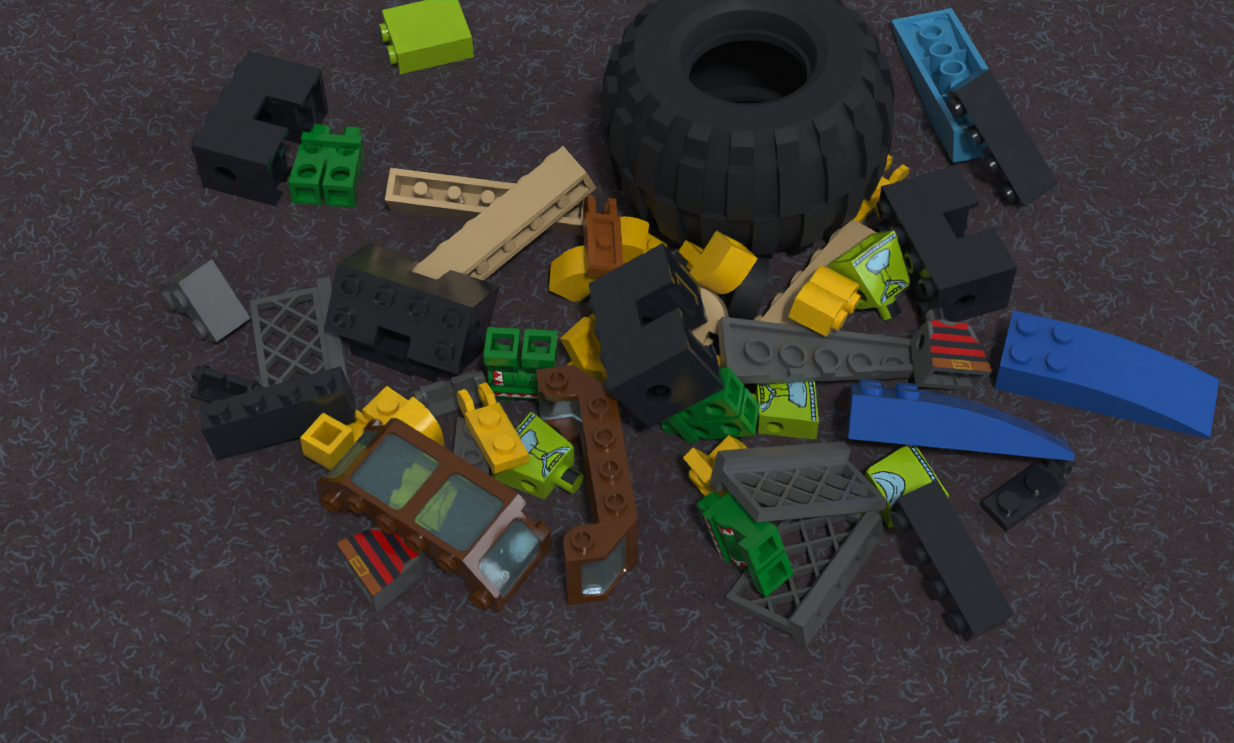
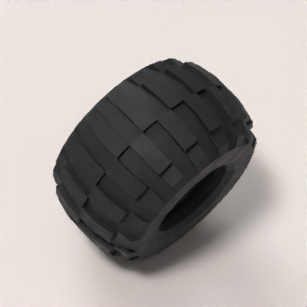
(747, 119)

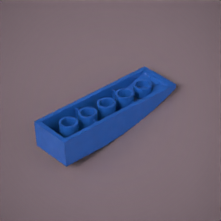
(1105, 375)
(944, 421)

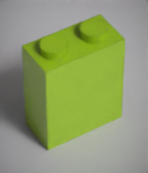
(426, 34)

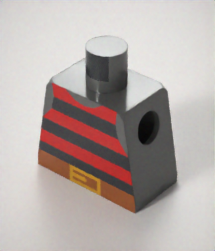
(947, 354)
(380, 564)

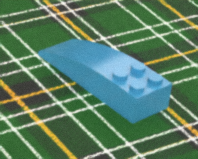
(937, 59)

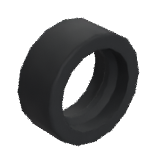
(747, 297)

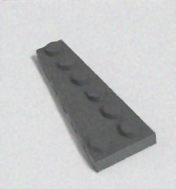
(798, 354)

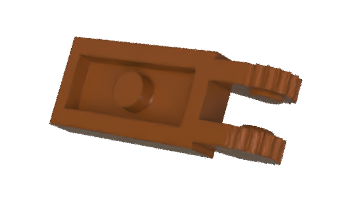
(602, 237)

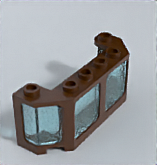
(439, 509)
(607, 549)

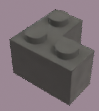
(205, 297)

